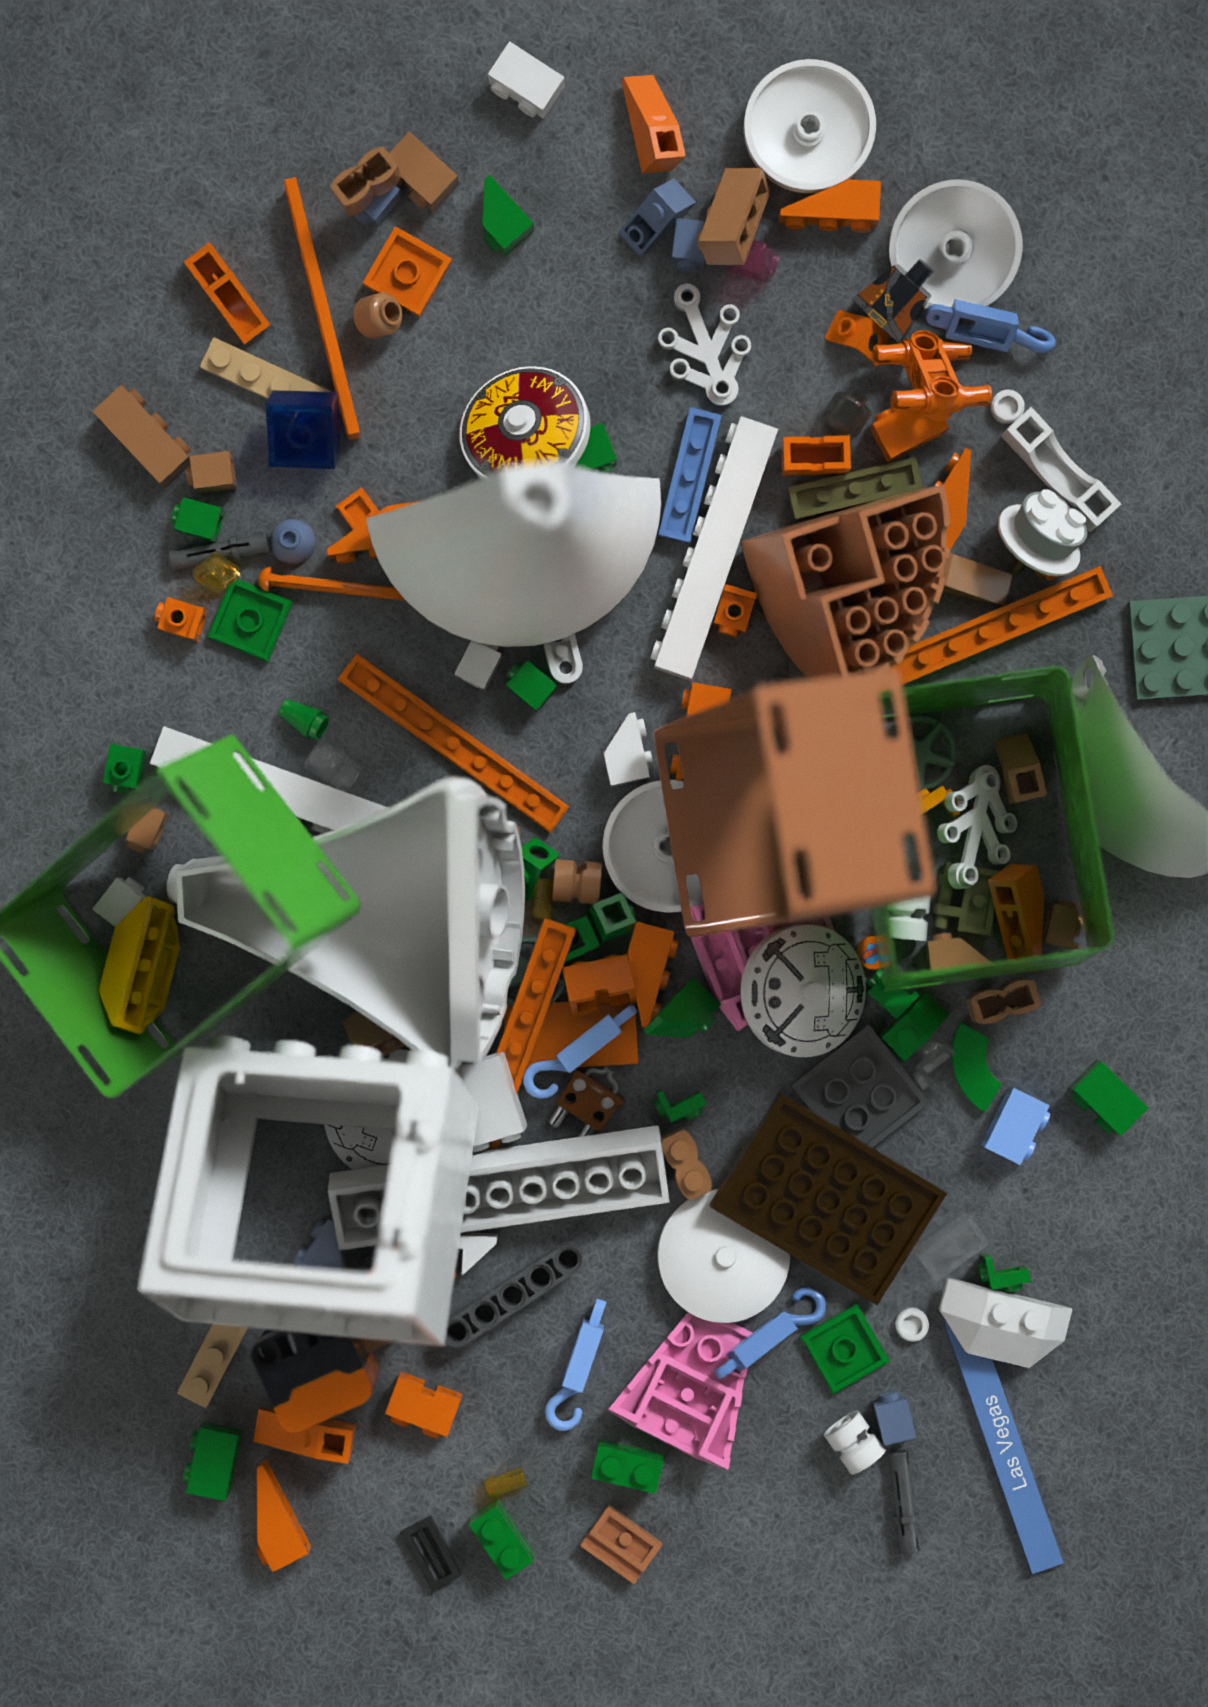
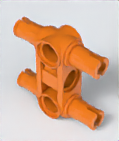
(931, 375)

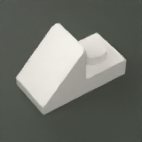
(475, 1247)

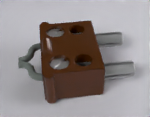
(591, 1097)

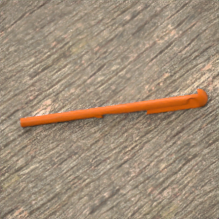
(267, 579)

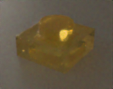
(216, 573)

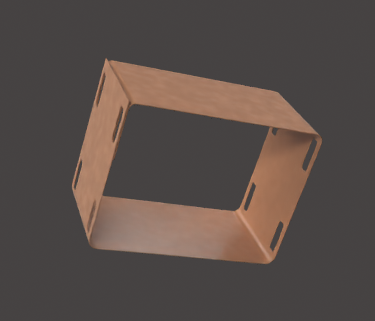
(828, 800)

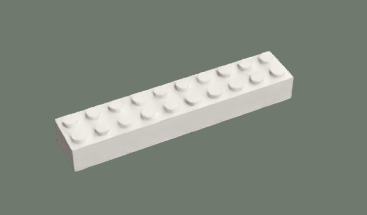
(521, 1184)

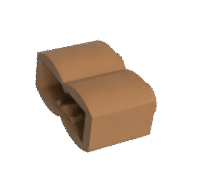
(359, 185)
(1012, 997)
(683, 1157)

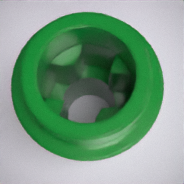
(305, 719)

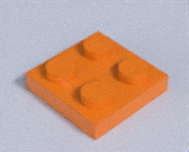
(408, 271)

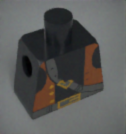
(896, 298)

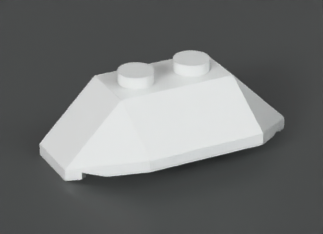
(1003, 1323)

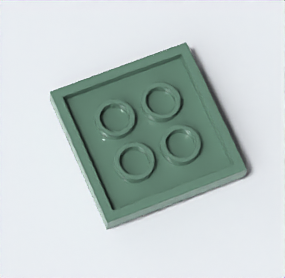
(1169, 647)

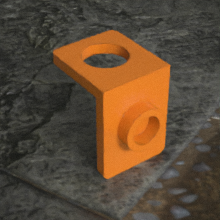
(855, 331)

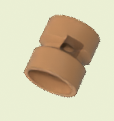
(577, 881)

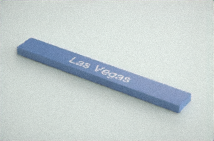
(1008, 1458)

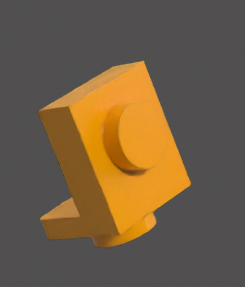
(937, 796)

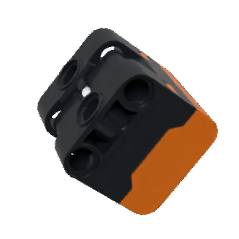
(313, 1375)

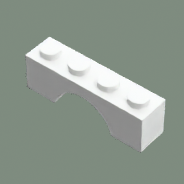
(1043, 454)

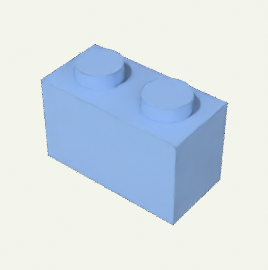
(1016, 1126)

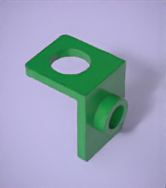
(534, 866)

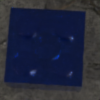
(303, 429)

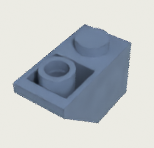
(656, 216)
(324, 1250)

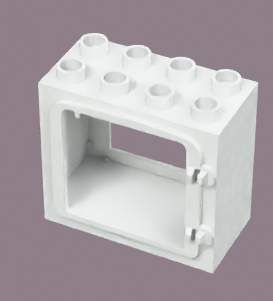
(207, 1170)

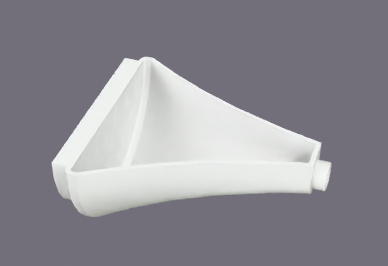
(521, 551)
(432, 925)

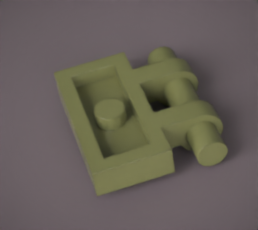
(976, 905)

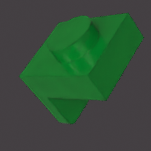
(688, 1107)
(1008, 1279)

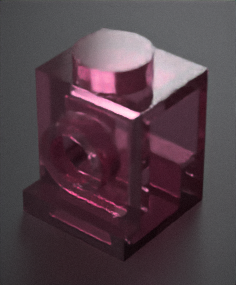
(758, 263)

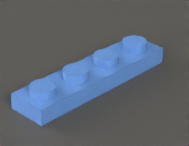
(689, 475)

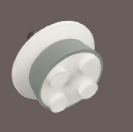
(1043, 534)

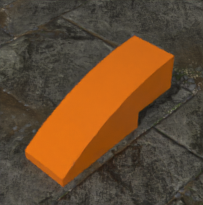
(226, 292)

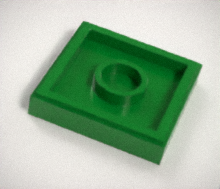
(250, 620)
(844, 1348)

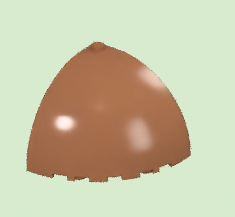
(853, 583)

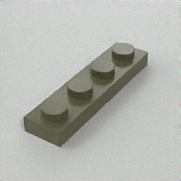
(854, 488)

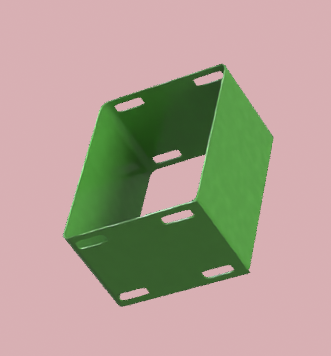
(1057, 693)
(258, 841)

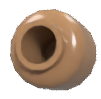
(377, 315)

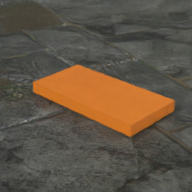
(561, 1029)

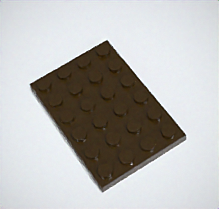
(827, 1198)

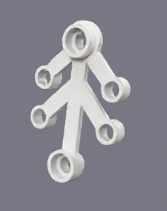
(706, 350)
(983, 784)

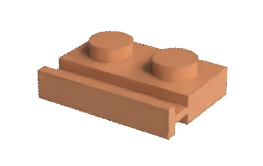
(621, 1544)

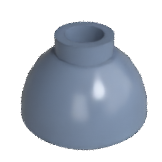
(292, 541)

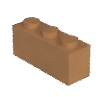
(733, 216)
(144, 435)

